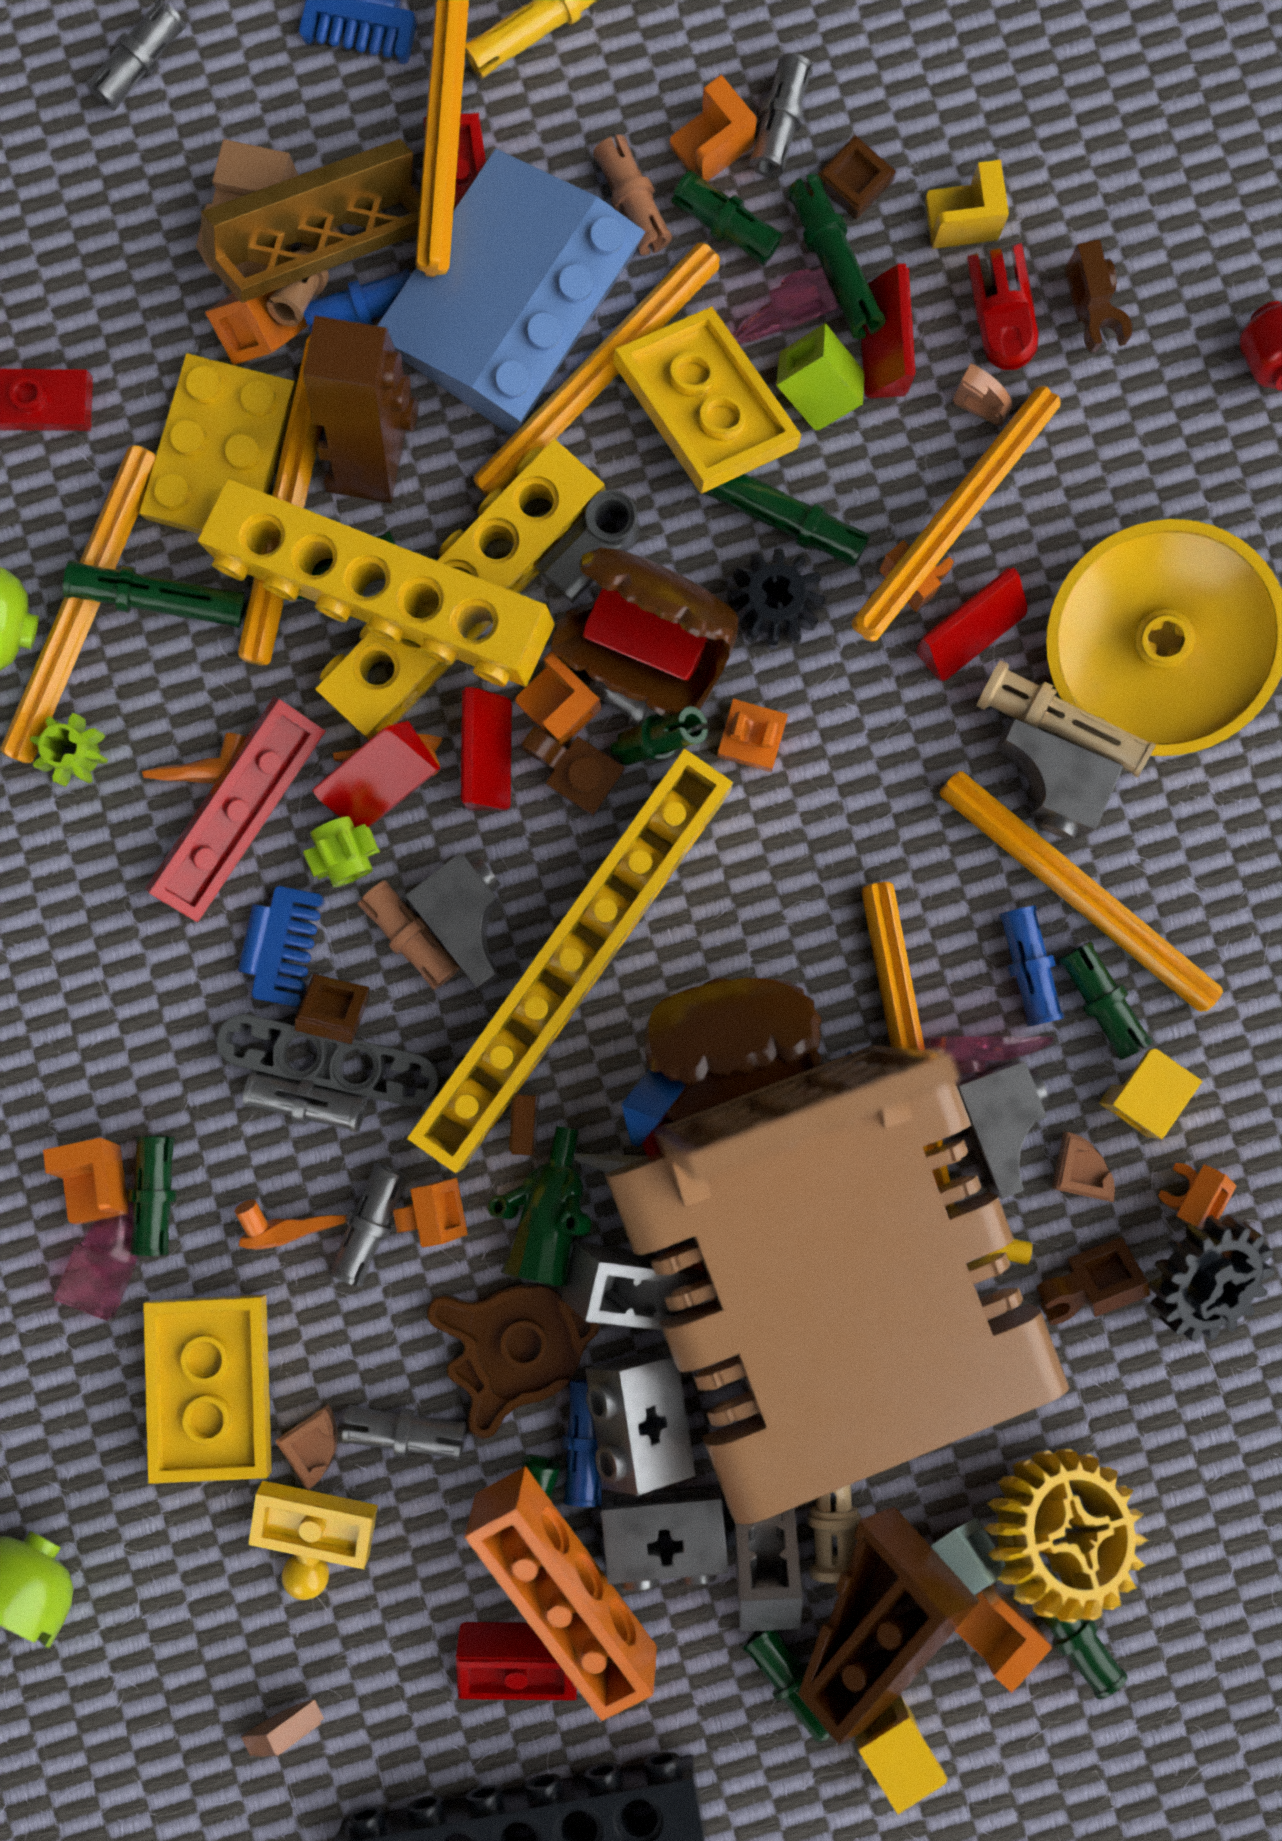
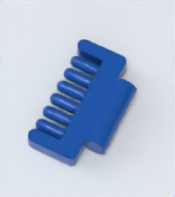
(368, 15)
(267, 941)

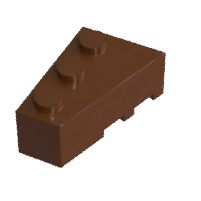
(362, 402)
(886, 1625)

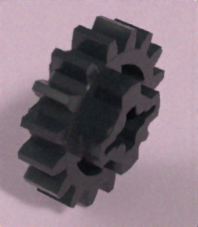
(1211, 1278)

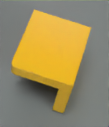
(970, 211)
(1152, 1094)
(900, 1757)

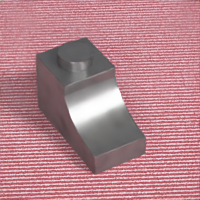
(1065, 779)
(457, 909)
(1001, 1112)
(621, 1287)
(768, 1574)

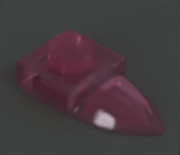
(796, 301)
(971, 1052)
(100, 1268)

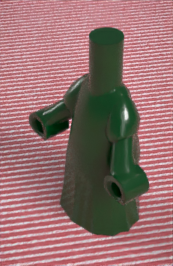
(548, 1217)

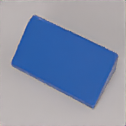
(648, 1104)

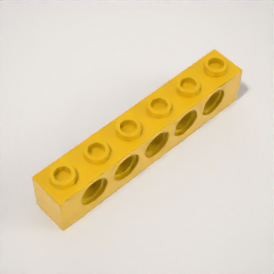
(541, 474)
(250, 518)

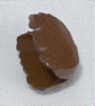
(671, 599)
(731, 1039)

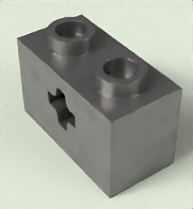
(639, 1423)
(695, 1527)

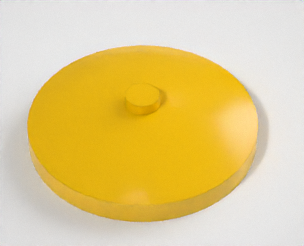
(1168, 634)

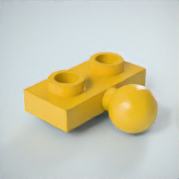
(314, 1530)

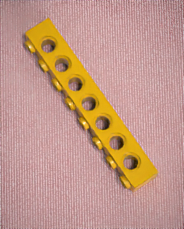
(571, 962)

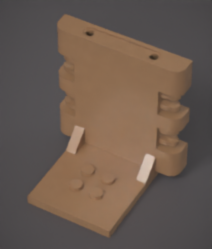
(835, 1277)

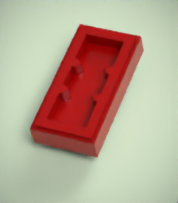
(45, 399)

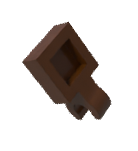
(1091, 286)
(579, 774)
(1099, 1277)

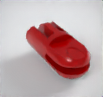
(1007, 317)

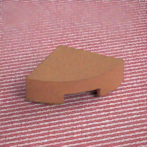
(983, 396)
(1082, 1169)
(311, 1446)
(282, 1729)

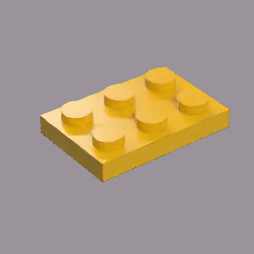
(706, 399)
(217, 428)
(207, 1389)

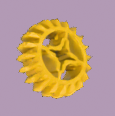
(1090, 1560)

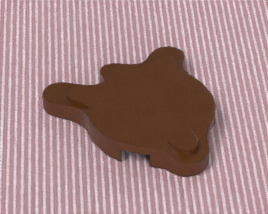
(516, 1348)

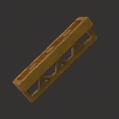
(307, 212)

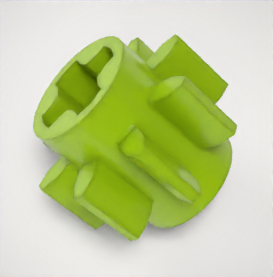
(58, 736)
(341, 851)

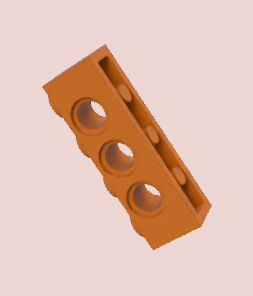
(562, 1593)

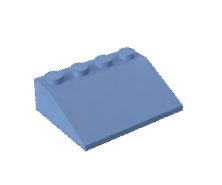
(519, 288)

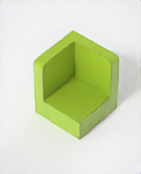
(820, 377)

